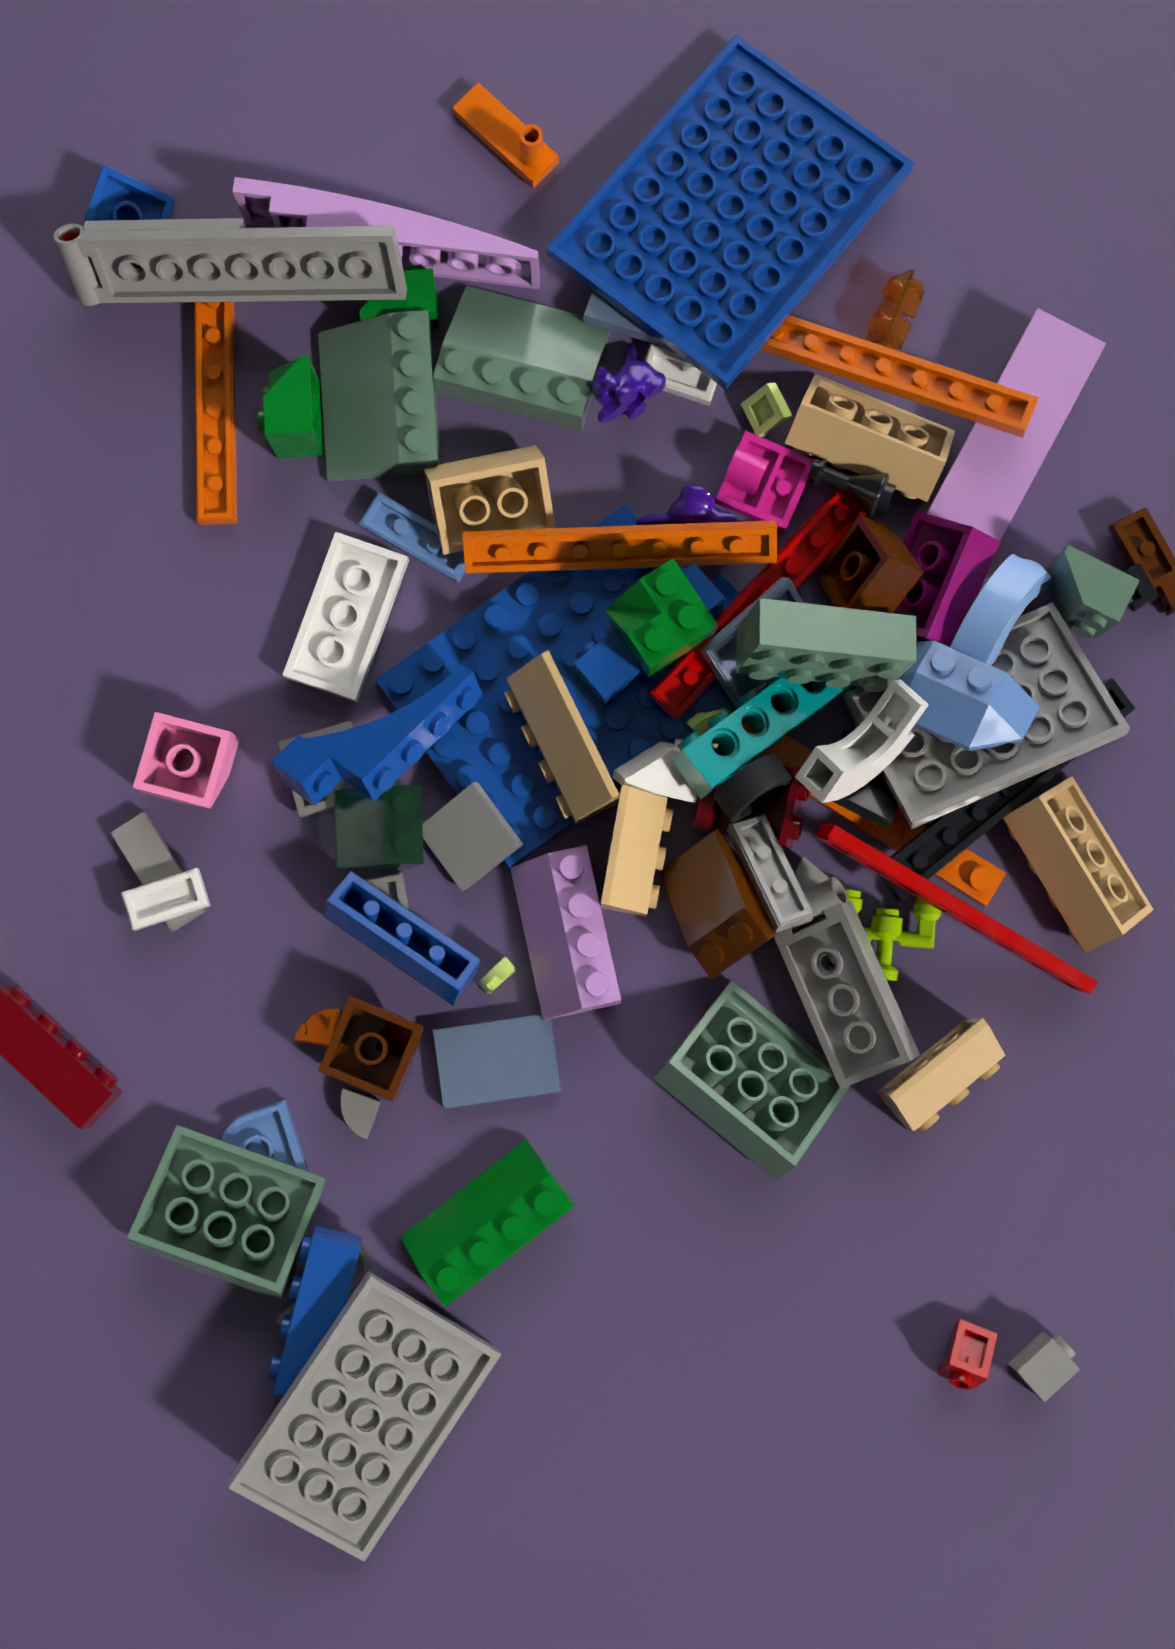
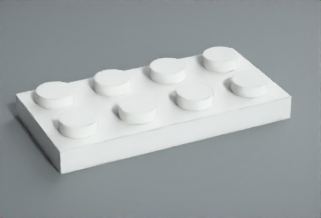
(346, 617)

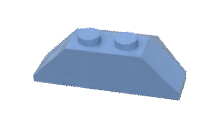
(968, 699)

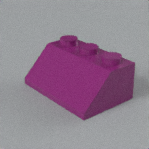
(954, 570)

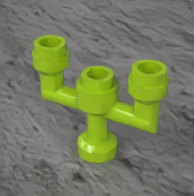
(887, 928)

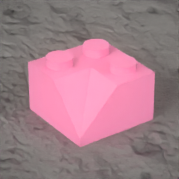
(185, 761)

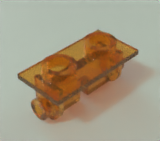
(901, 297)

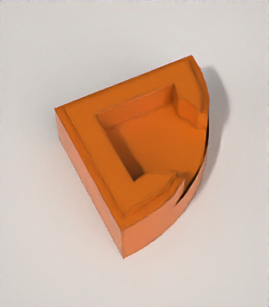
(319, 1027)

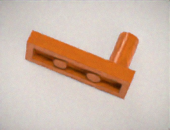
(508, 137)

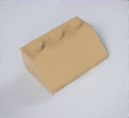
(489, 494)
(636, 852)
(943, 1074)

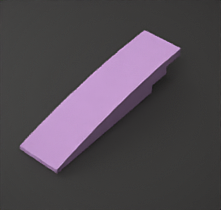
(422, 239)
(998, 466)

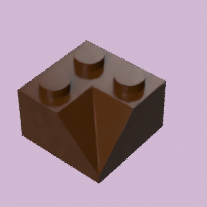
(869, 568)
(372, 1048)

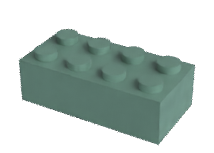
(825, 644)

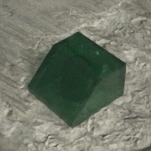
(381, 831)

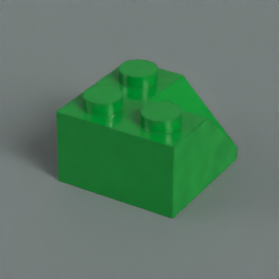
(292, 410)
(661, 617)

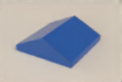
(126, 199)

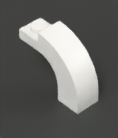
(855, 760)

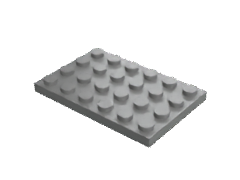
(1073, 718)
(364, 1417)

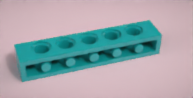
(708, 770)

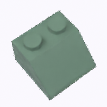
(1089, 591)

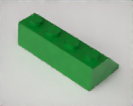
(486, 1222)

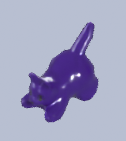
(627, 388)
(692, 506)

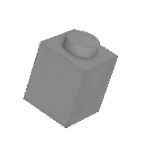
(1045, 1365)

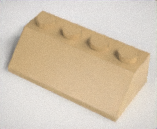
(870, 437)
(561, 738)
(1078, 865)

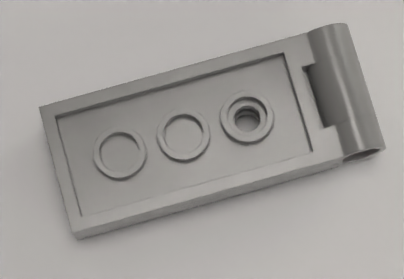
(847, 1002)

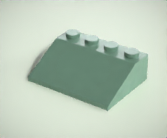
(520, 358)
(379, 397)
(753, 1081)
(227, 1212)

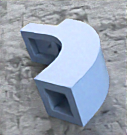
(999, 607)

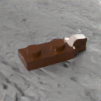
(1144, 544)

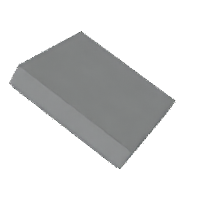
(470, 836)

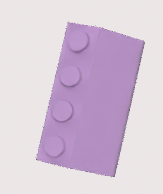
(565, 933)

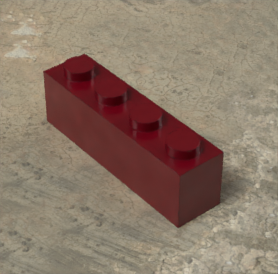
(52, 1062)

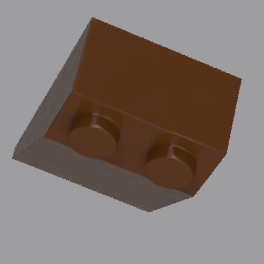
(716, 904)

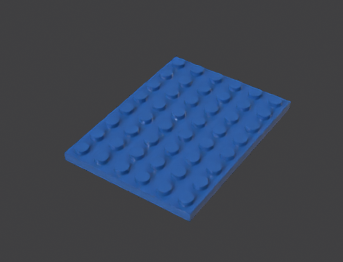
(730, 210)
(528, 617)

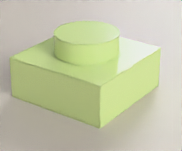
(766, 409)

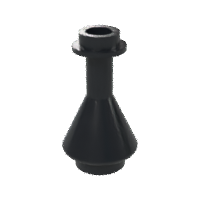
(869, 492)

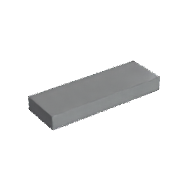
(150, 858)
(770, 873)

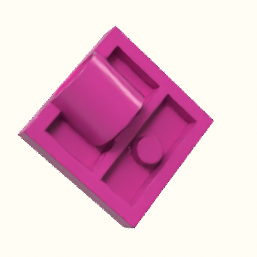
(764, 481)

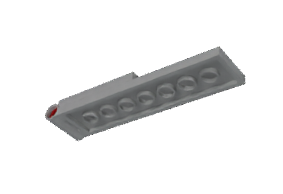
(228, 262)

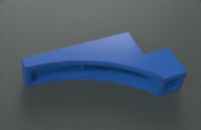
(379, 751)

